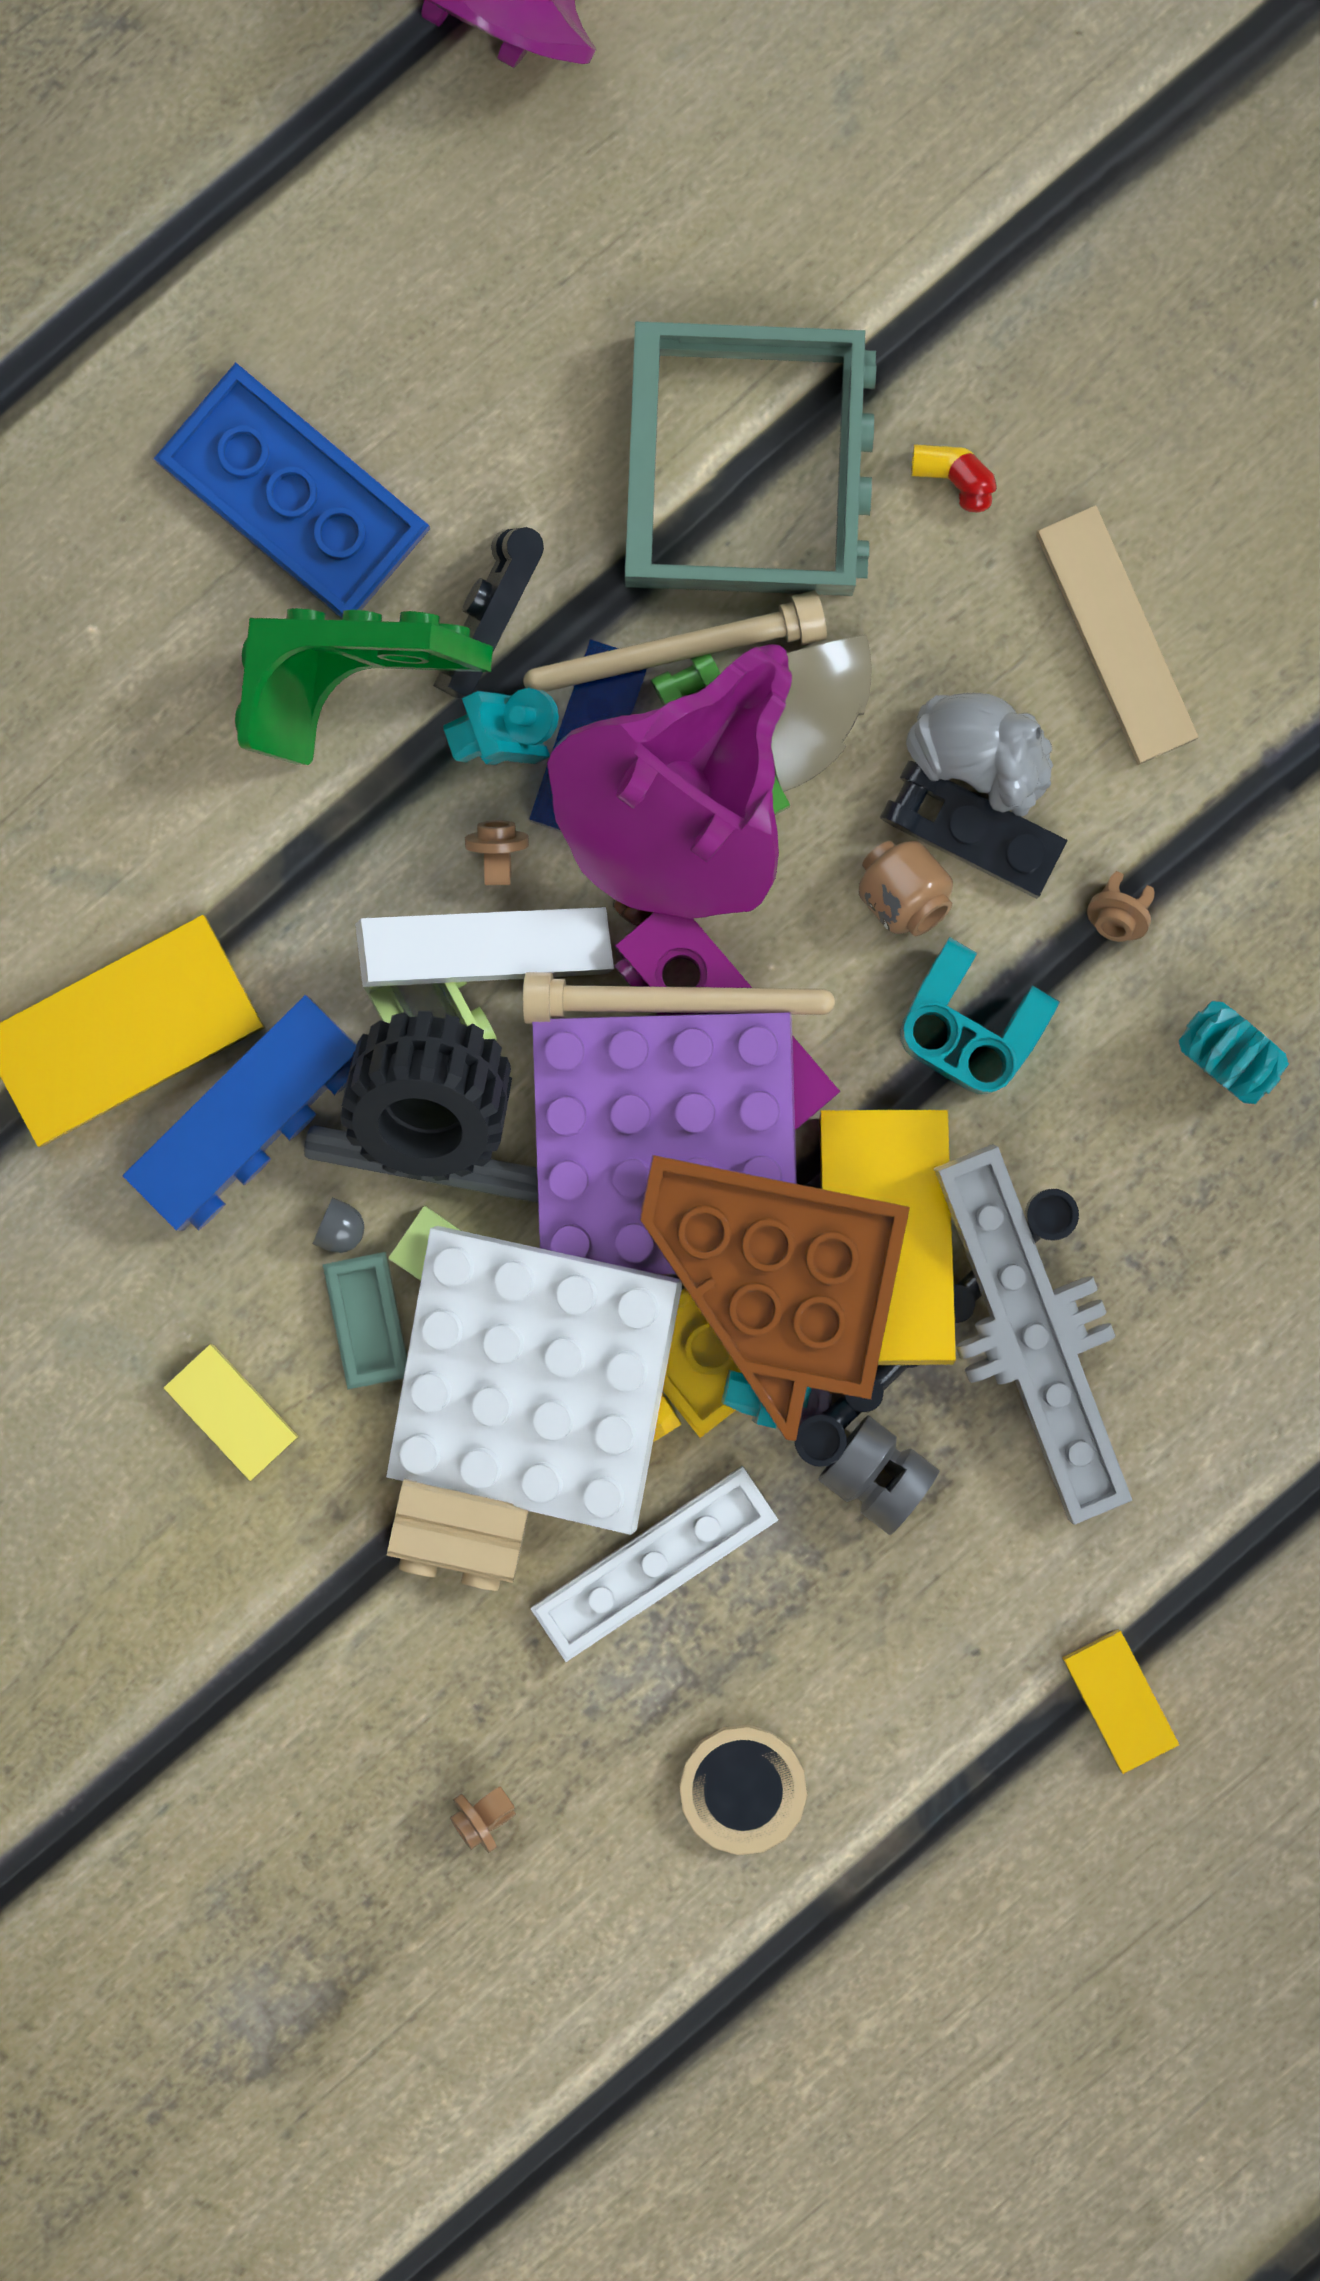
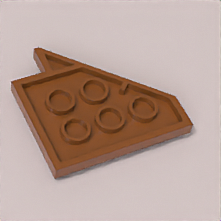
(782, 1276)

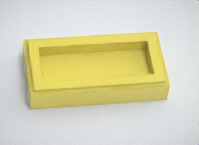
(231, 1412)

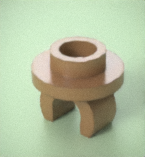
(497, 842)
(1118, 914)
(486, 1815)

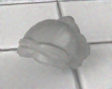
(984, 745)

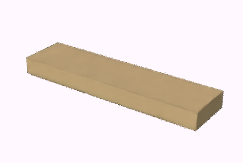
(1117, 635)

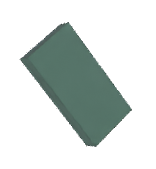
(366, 1320)

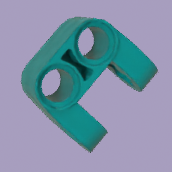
(966, 1035)

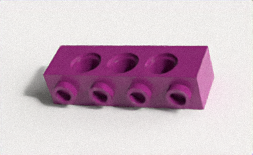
(672, 937)

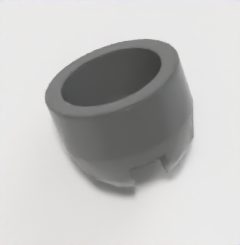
(340, 1228)

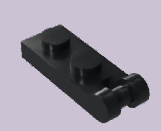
(495, 599)
(975, 832)

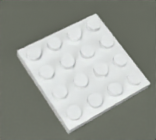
(534, 1378)

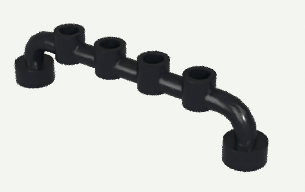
(822, 1438)

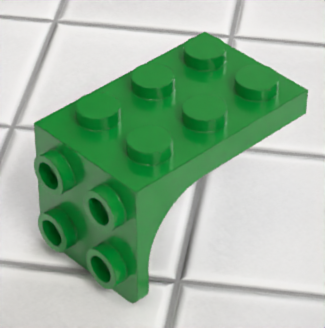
(302, 658)

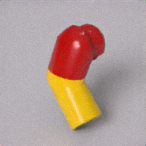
(961, 468)

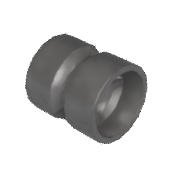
(866, 1453)

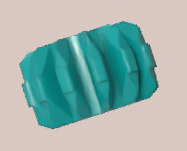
(1233, 1052)

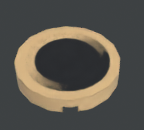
(743, 1789)

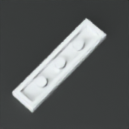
(483, 946)
(654, 1563)

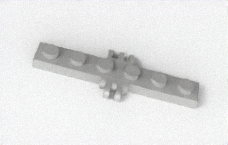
(1034, 1333)

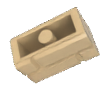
(457, 1533)

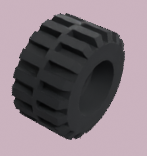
(426, 1096)

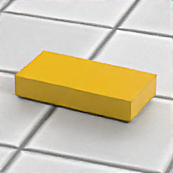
(1120, 1701)

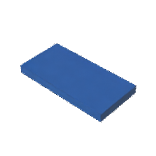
(291, 492)

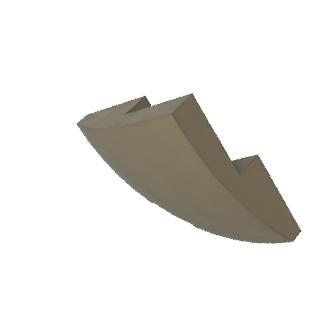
(823, 703)

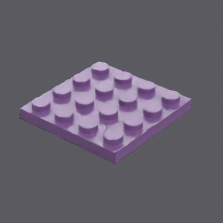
(645, 1087)

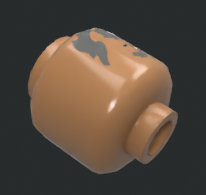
(905, 887)

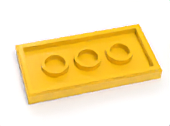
(123, 1030)
(893, 1161)

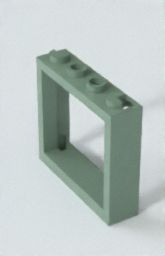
(856, 436)

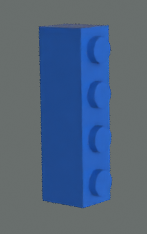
(243, 1115)

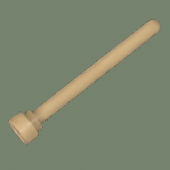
(798, 620)
(551, 998)

